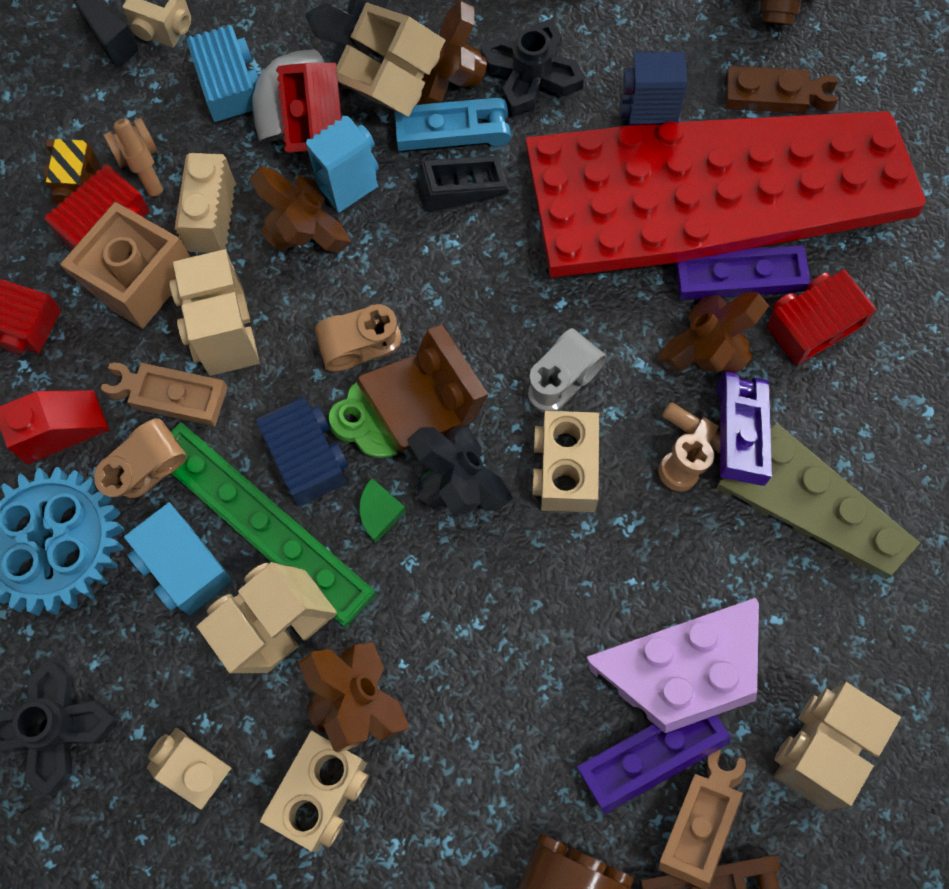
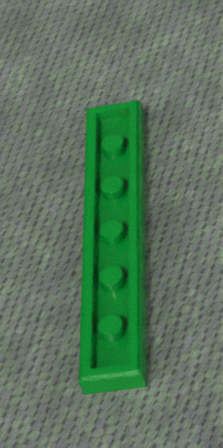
(267, 525)

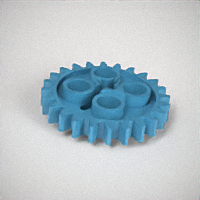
(87, 531)

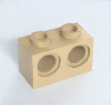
(576, 462)
(304, 785)

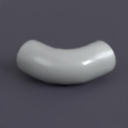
(266, 92)

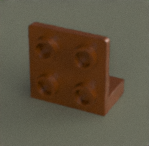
(425, 390)

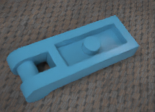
(453, 124)

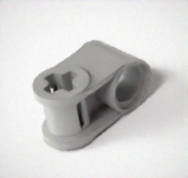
(568, 366)

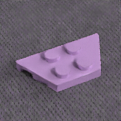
(688, 668)

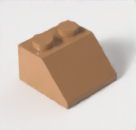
(127, 263)

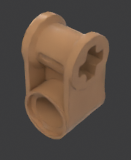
(353, 338)
(140, 461)

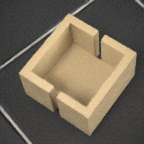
(408, 53)
(213, 313)
(251, 628)
(825, 756)

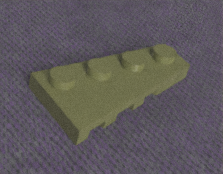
(824, 507)

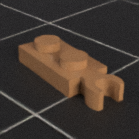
(169, 392)
(703, 824)

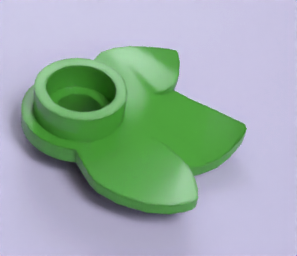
(367, 431)

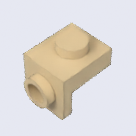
(158, 23)
(186, 767)

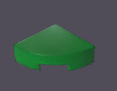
(378, 510)

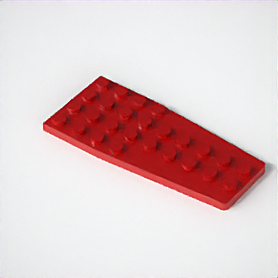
(714, 187)

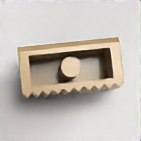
(205, 203)

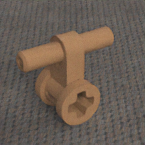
(133, 148)
(691, 452)

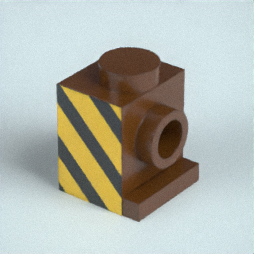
(69, 166)

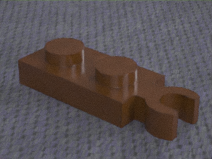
(777, 90)

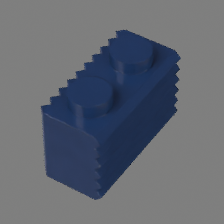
(654, 88)
(302, 451)

